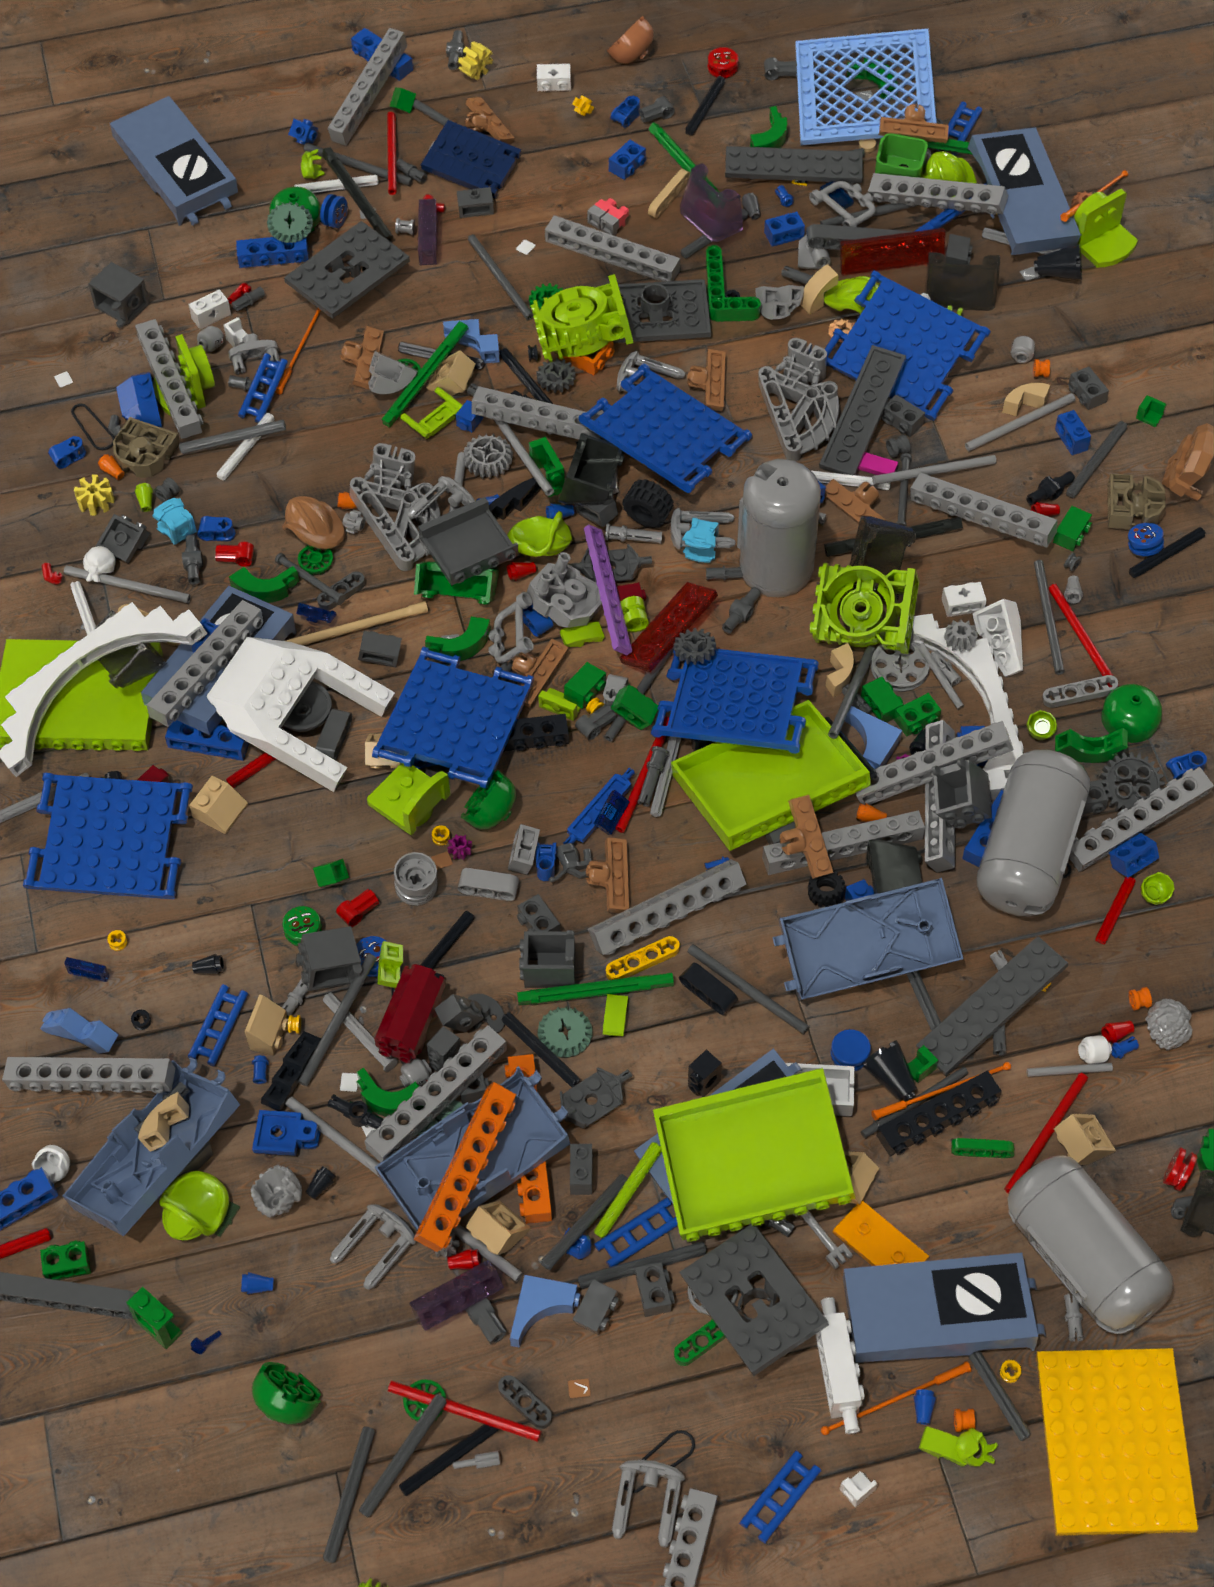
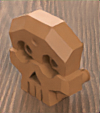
(1190, 462)

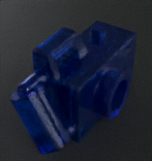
(315, 613)

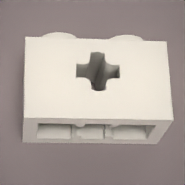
(553, 77)
(209, 309)
(963, 599)

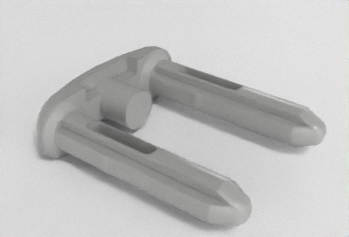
(634, 358)
(459, 494)
(686, 516)
(391, 1223)
(652, 1472)

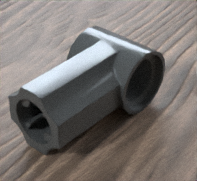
(775, 68)
(660, 108)
(592, 724)
(484, 1316)

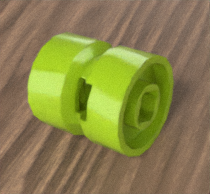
(634, 614)

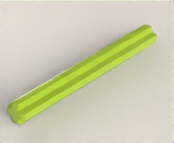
(628, 1190)

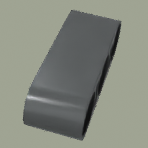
(334, 733)

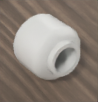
(1094, 1049)

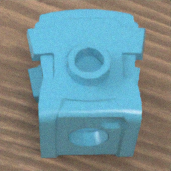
(174, 520)
(701, 539)

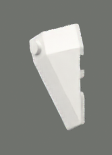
(1002, 628)

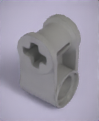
(613, 685)

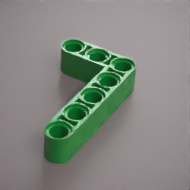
(721, 307)

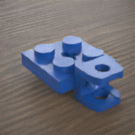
(294, 1133)

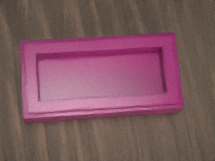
(877, 465)

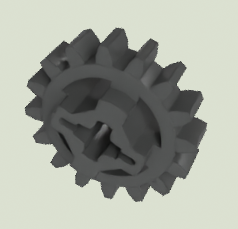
(556, 375)
(695, 646)

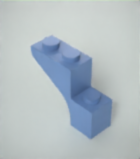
(484, 344)
(71, 1025)

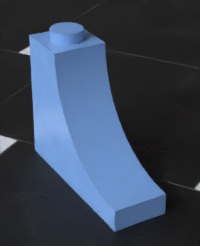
(878, 736)
(540, 1299)

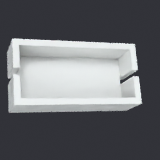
(840, 1085)

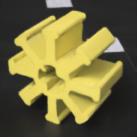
(475, 60)
(94, 494)

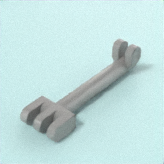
(835, 1252)

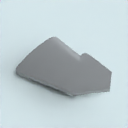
(811, 257)

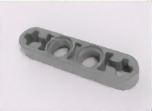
(1081, 694)

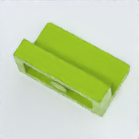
(556, 703)

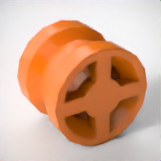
(1041, 368)
(1140, 998)
(964, 1420)

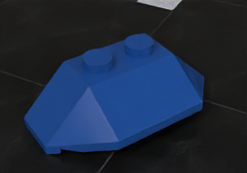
(138, 399)

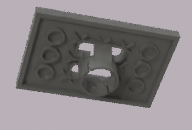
(327, 289)
(687, 310)
(776, 1327)

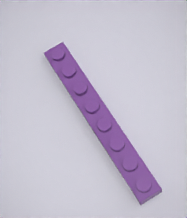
(607, 590)

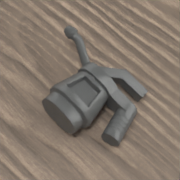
(569, 859)

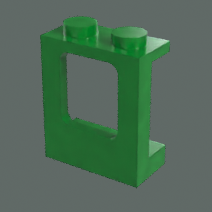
(546, 458)
(153, 1317)

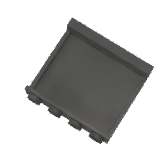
(467, 541)

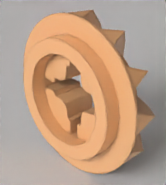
(840, 324)

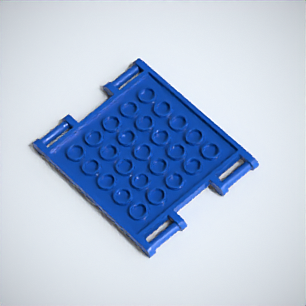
(911, 326)
(665, 428)
(737, 699)
(454, 718)
(108, 836)

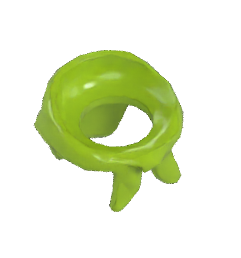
(309, 169)
(969, 1444)

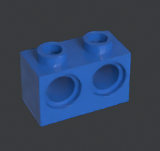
(627, 159)
(784, 229)
(1073, 432)
(1134, 855)

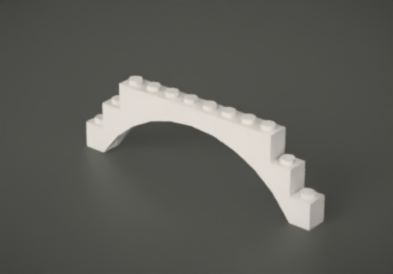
(983, 673)
(38, 691)

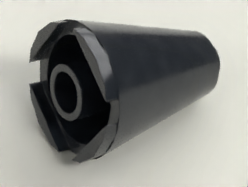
(1061, 263)
(892, 1071)

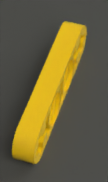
(644, 961)

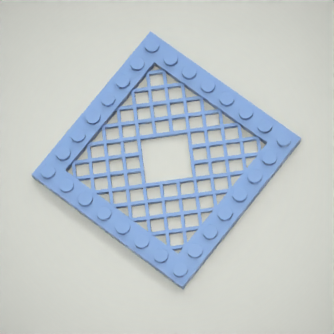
(809, 50)

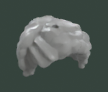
(1169, 1023)
(276, 1191)

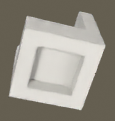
(234, 332)
(857, 1488)

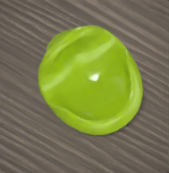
(949, 168)
(843, 294)
(541, 535)
(194, 1205)

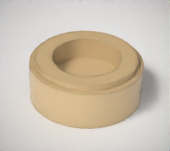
(868, 145)

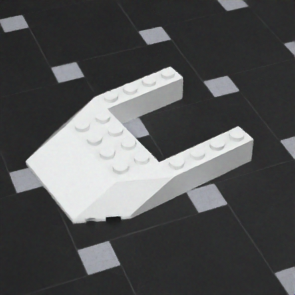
(266, 685)

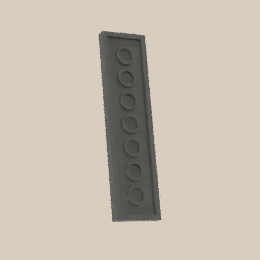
(793, 164)
(862, 411)
(993, 1004)

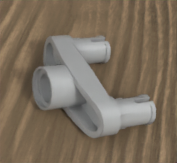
(252, 348)

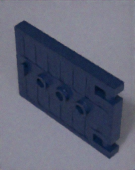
(470, 158)

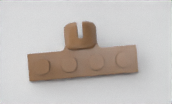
(484, 118)
(914, 126)
(362, 355)
(710, 379)
(853, 503)
(539, 667)
(806, 837)
(612, 874)

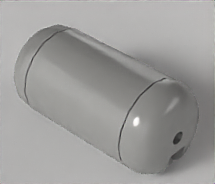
(779, 527)
(1033, 833)
(1089, 1244)

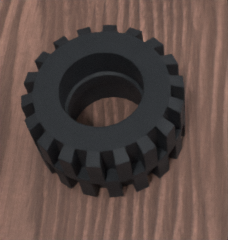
(648, 503)

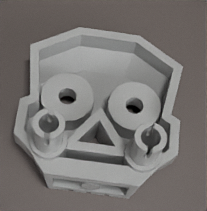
(564, 594)

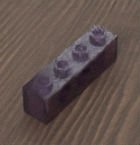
(427, 232)
(456, 1295)

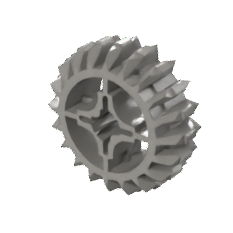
(488, 456)

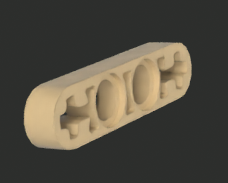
(669, 193)

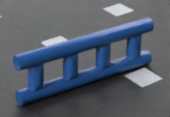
(955, 120)
(259, 378)
(222, 1036)
(634, 1245)
(781, 1511)

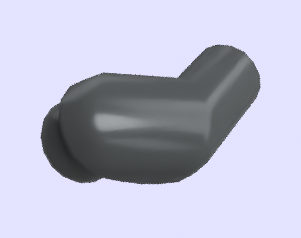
(113, 426)
(1179, 1207)

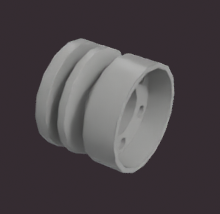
(411, 869)

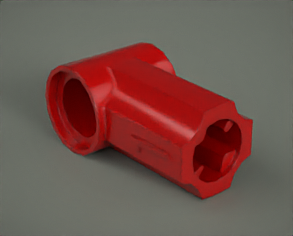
(240, 553)
(352, 911)

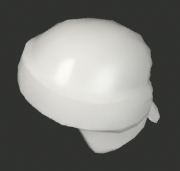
(98, 561)
(53, 1161)

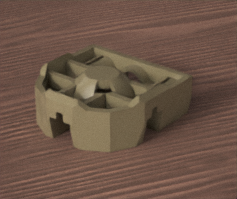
(134, 441)
(1147, 503)

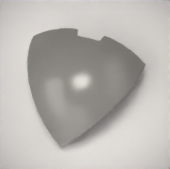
(779, 302)
(388, 374)

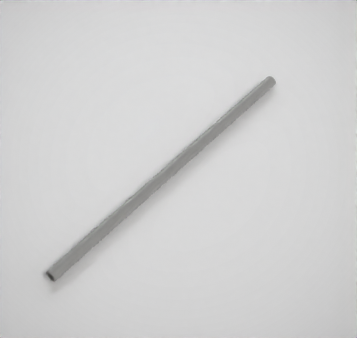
(370, 1163)

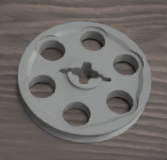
(892, 667)

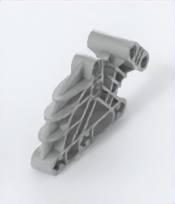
(800, 368)
(389, 475)

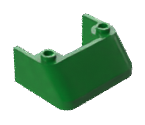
(431, 581)

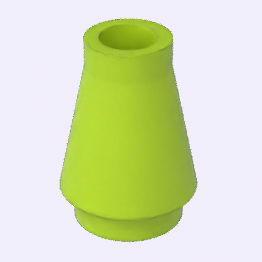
(144, 494)

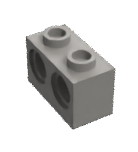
(523, 849)

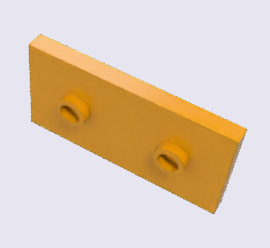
(876, 1238)

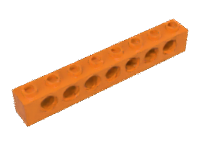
(540, 1209)
(427, 1232)

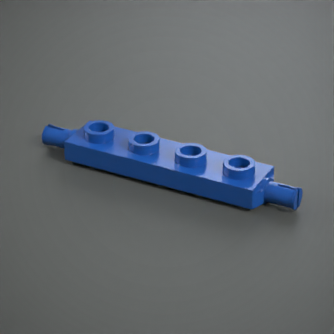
(583, 825)

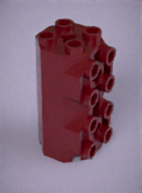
(410, 1013)

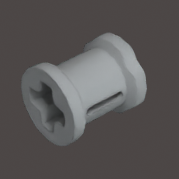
(405, 226)

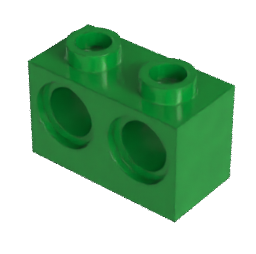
(916, 711)
(66, 1266)

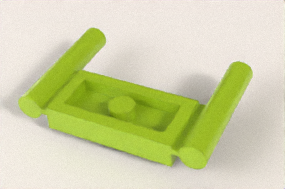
(438, 418)

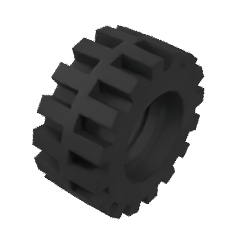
(826, 897)

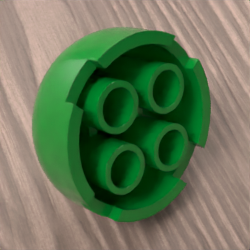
(302, 197)
(1133, 709)
(490, 805)
(278, 1397)

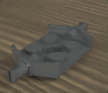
(624, 560)
(600, 1085)

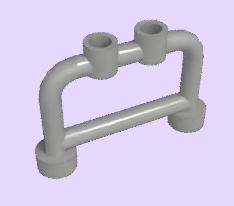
(854, 191)
(523, 643)

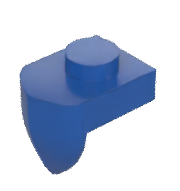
(581, 1247)

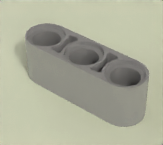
(488, 884)

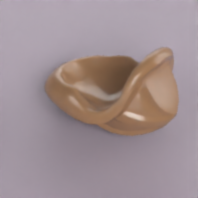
(314, 522)

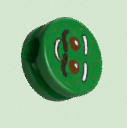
(300, 921)

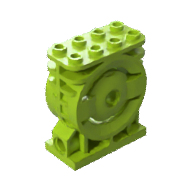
(581, 320)
(864, 632)

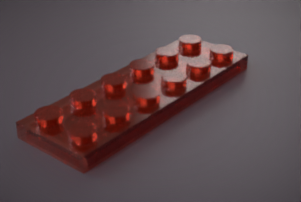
(890, 251)
(673, 619)

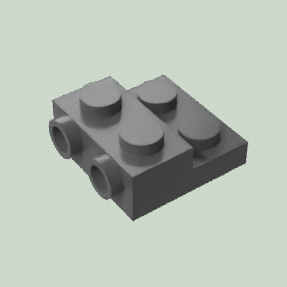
(123, 537)

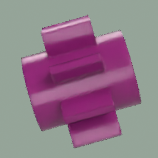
(459, 847)

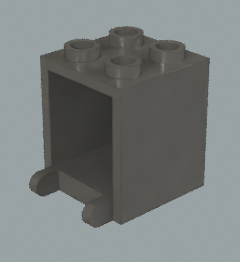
(119, 294)
(962, 793)
(554, 955)
(328, 958)

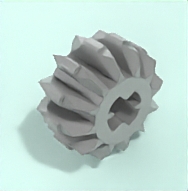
(960, 635)

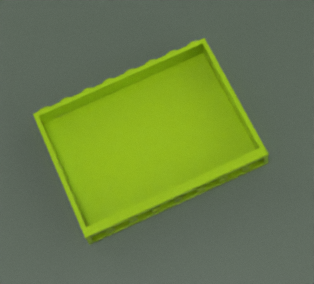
(86, 710)
(748, 788)
(753, 1155)

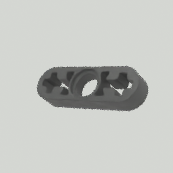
(344, 583)
(541, 1408)

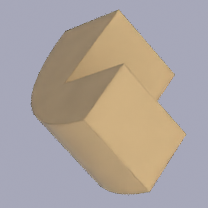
(814, 290)
(1029, 394)
(842, 660)
(156, 1126)

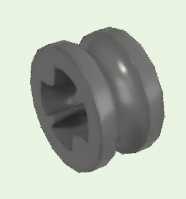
(1072, 562)

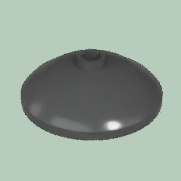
(316, 704)

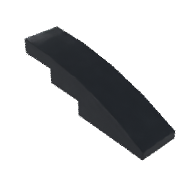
(515, 498)
(287, 1076)

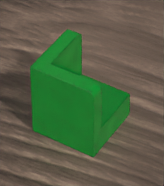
(402, 99)
(1151, 411)
(330, 872)
(923, 1064)

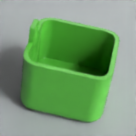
(901, 151)

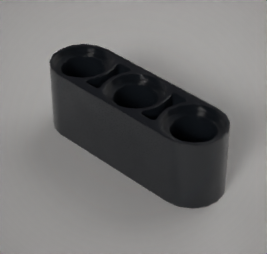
(708, 988)

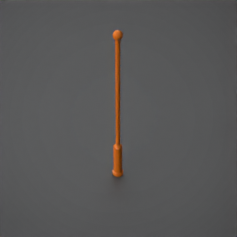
(1065, 216)
(287, 372)
(876, 1114)
(939, 1379)

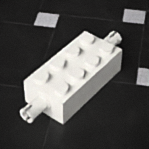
(838, 1367)

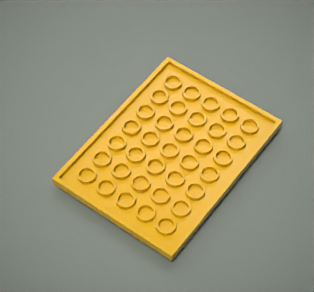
(1115, 1442)

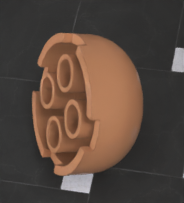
(633, 42)

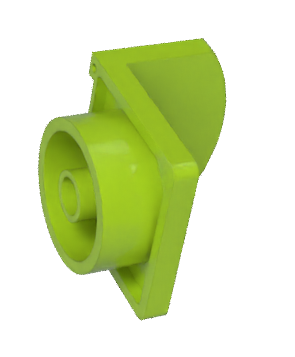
(1102, 235)
(195, 370)
(409, 796)

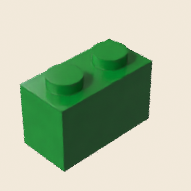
(1072, 528)
(585, 685)
(881, 699)
(634, 707)

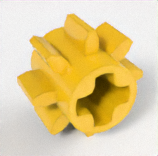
(583, 105)

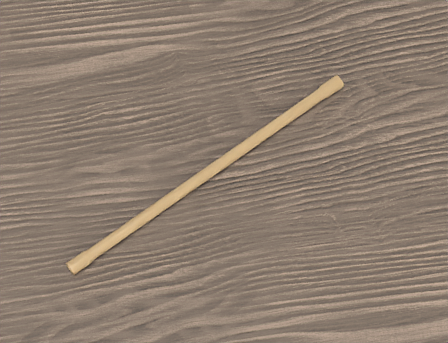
(411, 610)

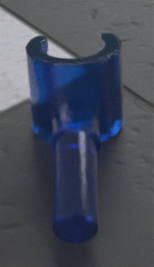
(200, 1346)

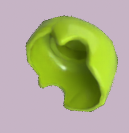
(1041, 725)
(1157, 888)

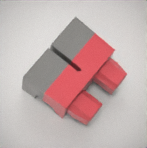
(606, 216)

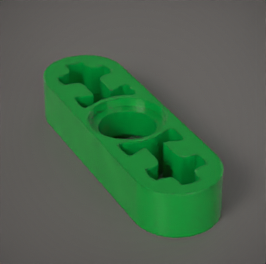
(982, 1148)
(685, 1346)

